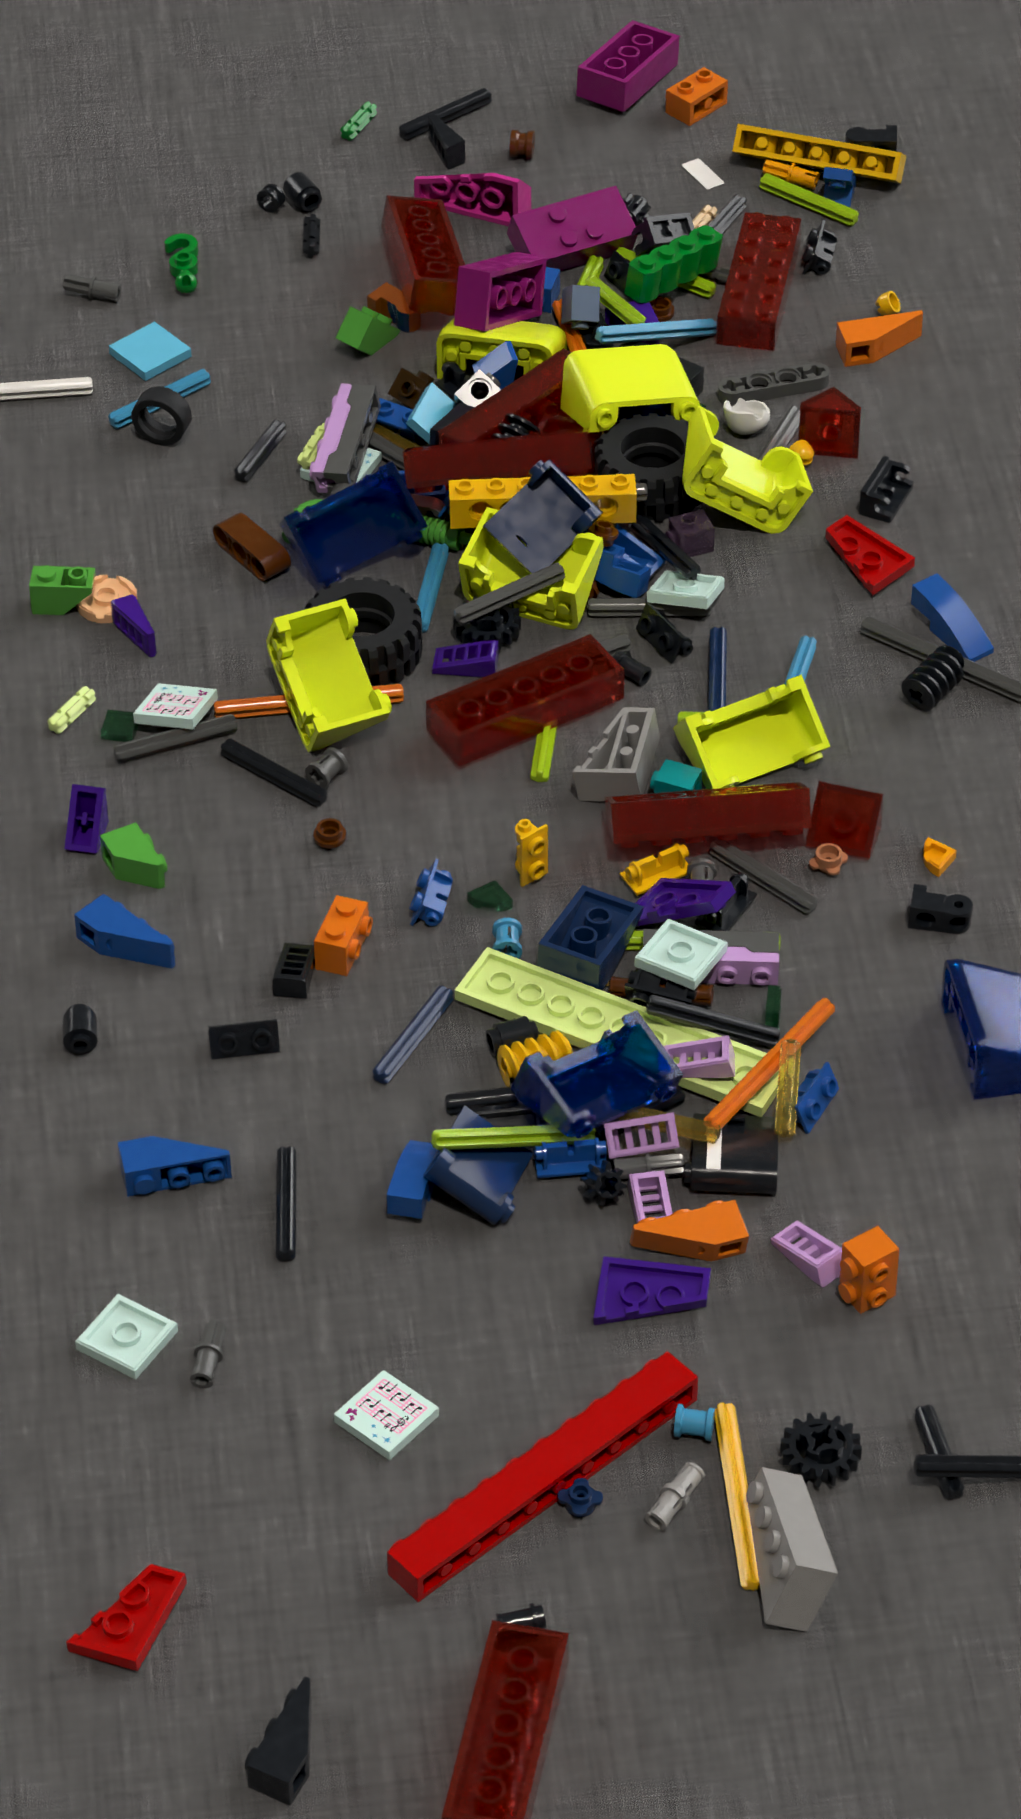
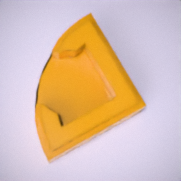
(937, 856)

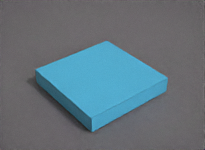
(150, 351)
(429, 410)

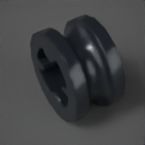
(268, 204)

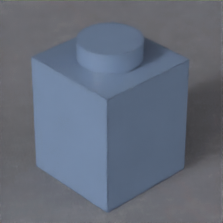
(580, 306)

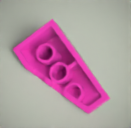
(479, 195)

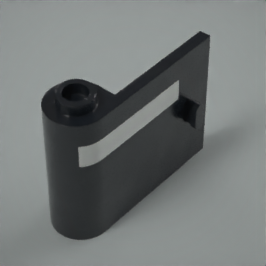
(740, 1159)

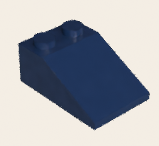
(589, 937)

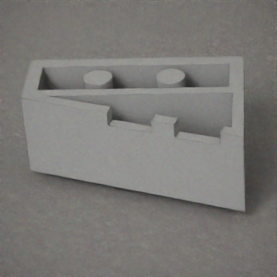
(622, 758)

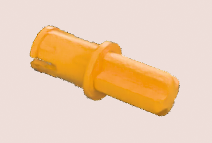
(791, 173)

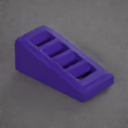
(132, 622)
(474, 659)

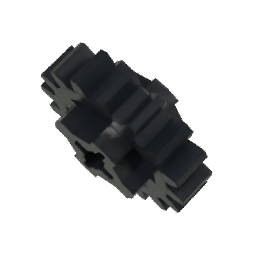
(491, 626)
(824, 1449)

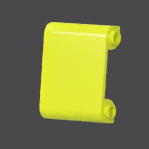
(530, 340)
(616, 377)
(750, 489)
(489, 566)
(324, 674)
(754, 735)

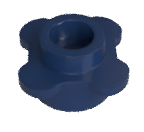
(577, 1505)

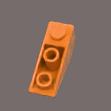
(876, 337)
(699, 1233)

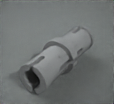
(674, 1496)

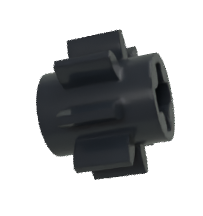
(637, 207)
(594, 1183)

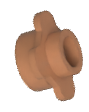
(828, 859)

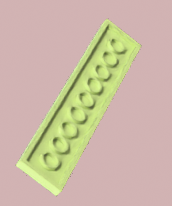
(583, 1013)

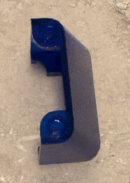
(354, 525)
(990, 1022)
(600, 1080)

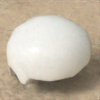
(746, 416)

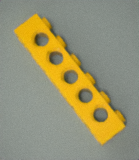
(819, 153)
(610, 493)

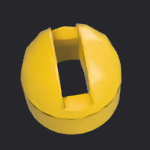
(888, 303)
(805, 450)

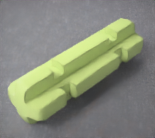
(310, 450)
(71, 710)

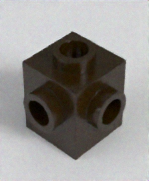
(409, 387)

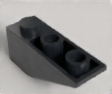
(283, 1757)

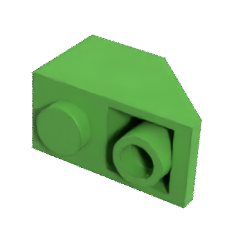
(366, 330)
(59, 588)
(132, 857)

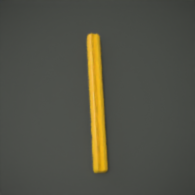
(736, 1491)

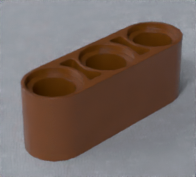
(251, 546)

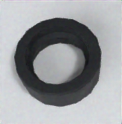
(152, 429)

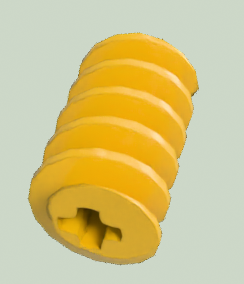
(511, 1059)

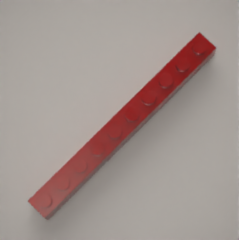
(532, 1481)

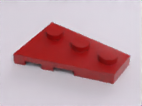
(868, 554)
(133, 1622)

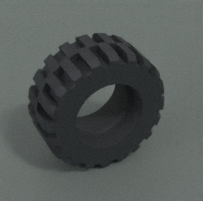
(643, 444)
(390, 616)

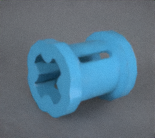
(500, 932)
(694, 1422)

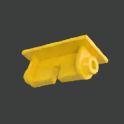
(531, 851)
(646, 872)

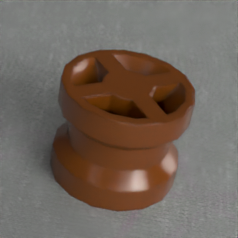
(522, 144)

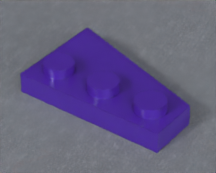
(683, 898)
(648, 1288)

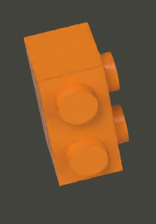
(696, 96)
(342, 935)
(868, 1270)

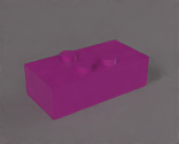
(627, 65)
(574, 229)
(500, 291)

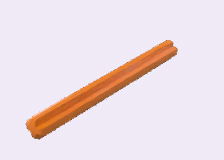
(278, 705)
(769, 1064)

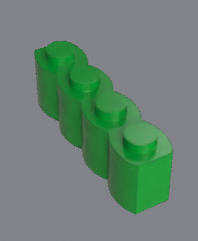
(673, 264)

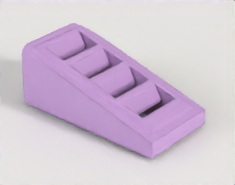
(717, 1050)
(613, 1138)
(649, 1182)
(820, 1270)

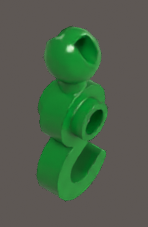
(183, 263)

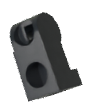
(875, 138)
(939, 912)

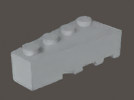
(789, 1549)

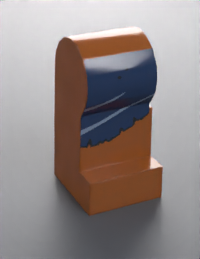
(392, 304)

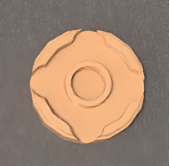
(98, 604)

